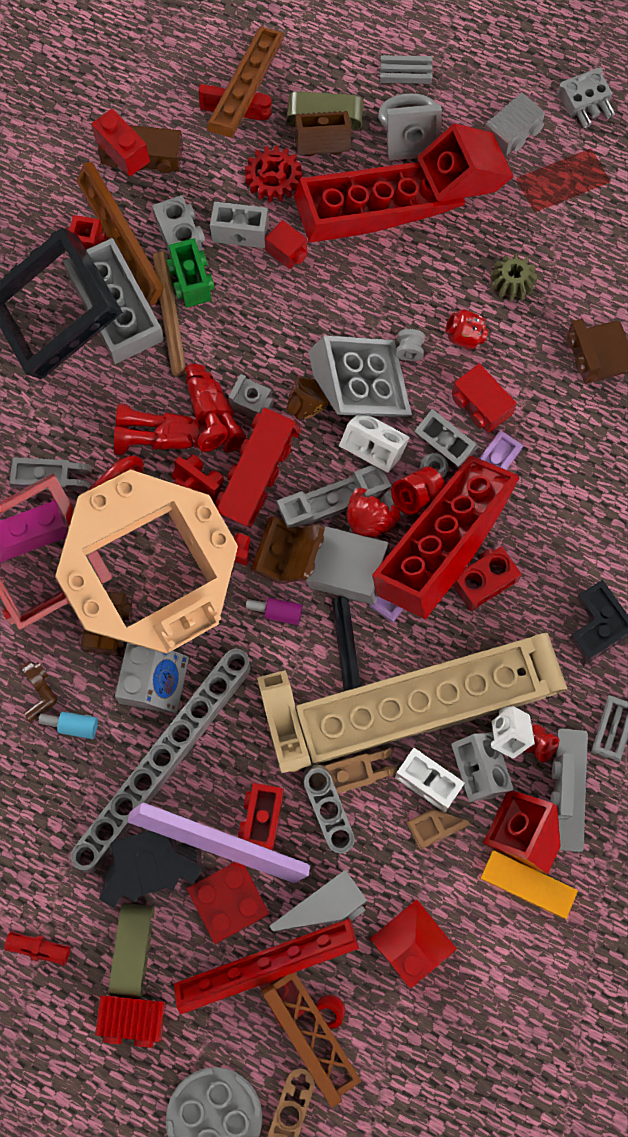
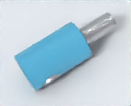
(72, 724)

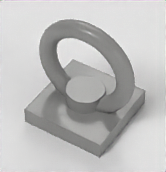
(410, 128)

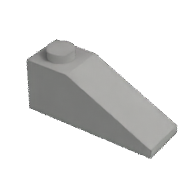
(329, 904)

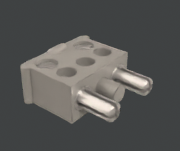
(586, 94)

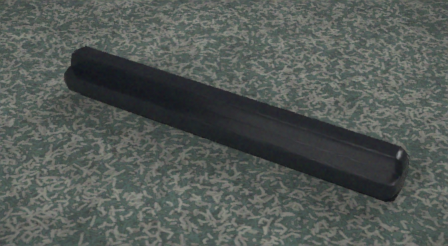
(346, 643)

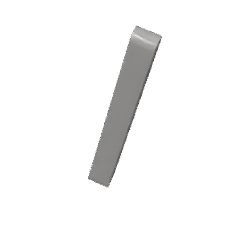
(164, 744)

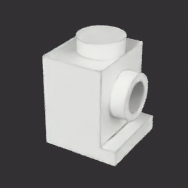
(512, 725)

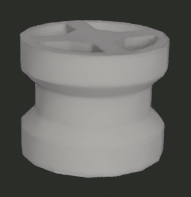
(410, 345)

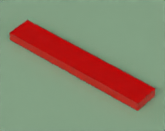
(265, 966)

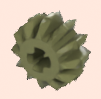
(511, 285)

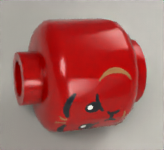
(466, 329)

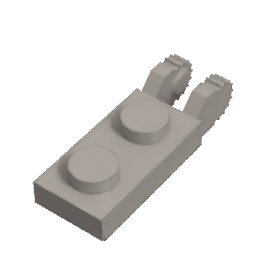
(31, 470)

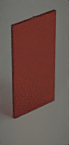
(563, 180)

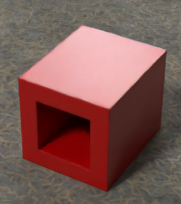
(286, 245)

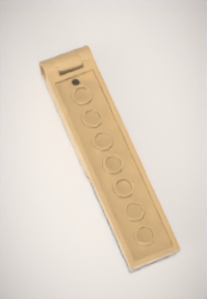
(431, 698)

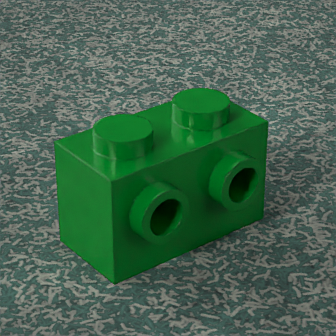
(188, 266)

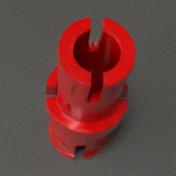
(37, 948)

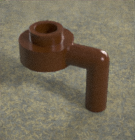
(36, 676)

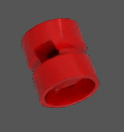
(417, 490)

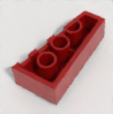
(257, 467)

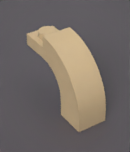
(283, 722)

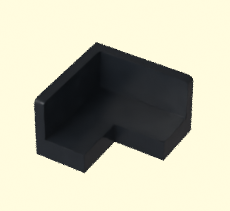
(608, 623)

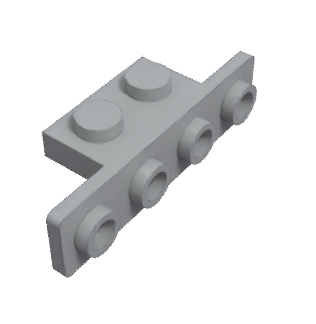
(570, 787)

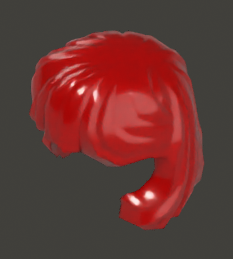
(370, 516)

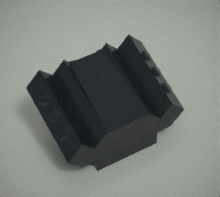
(148, 865)

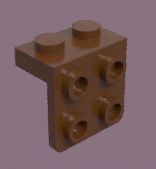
(598, 350)
(286, 552)

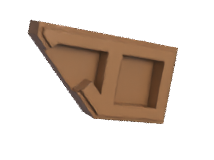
(434, 826)

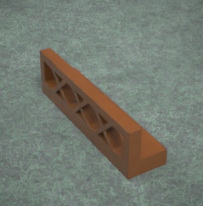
(300, 1043)

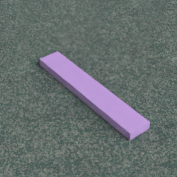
(218, 843)

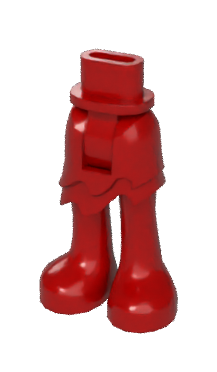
(172, 430)

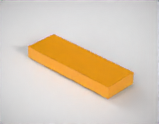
(529, 884)

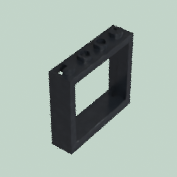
(81, 330)

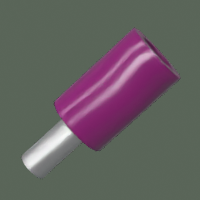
(277, 610)

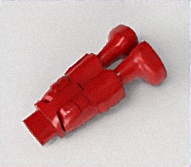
(213, 410)

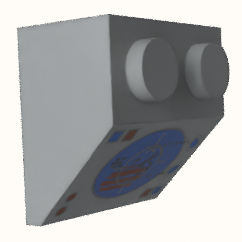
(151, 679)

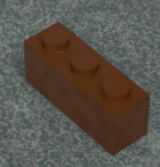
(163, 147)

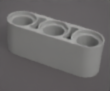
(335, 821)

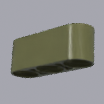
(310, 102)
(130, 949)

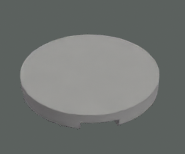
(214, 1105)

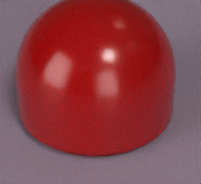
(336, 1005)

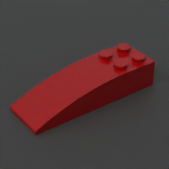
(366, 201)
(444, 537)

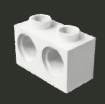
(374, 441)
(429, 780)

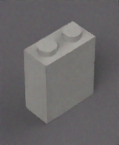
(347, 564)

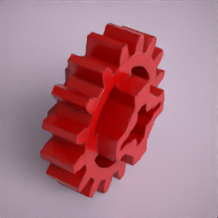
(273, 173)

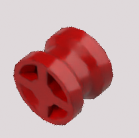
(545, 744)

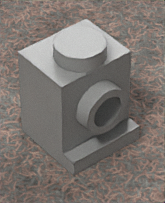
(250, 406)

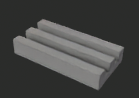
(406, 65)
(605, 752)

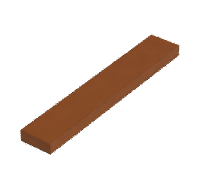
(245, 82)
(118, 229)

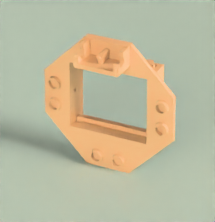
(121, 508)

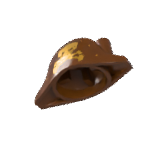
(306, 398)

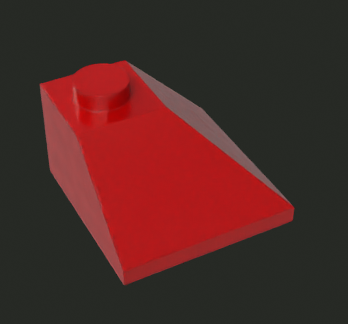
(526, 831)
(413, 944)

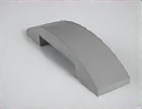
(332, 499)

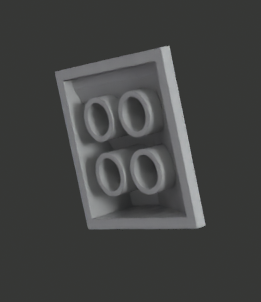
(360, 376)

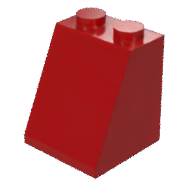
(464, 163)

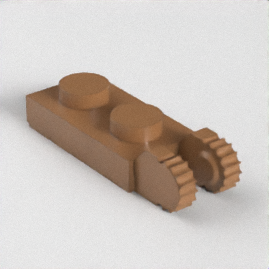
(355, 771)

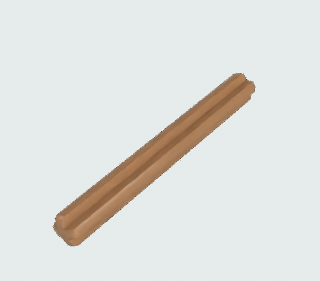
(170, 316)

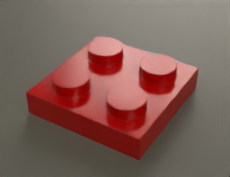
(228, 901)

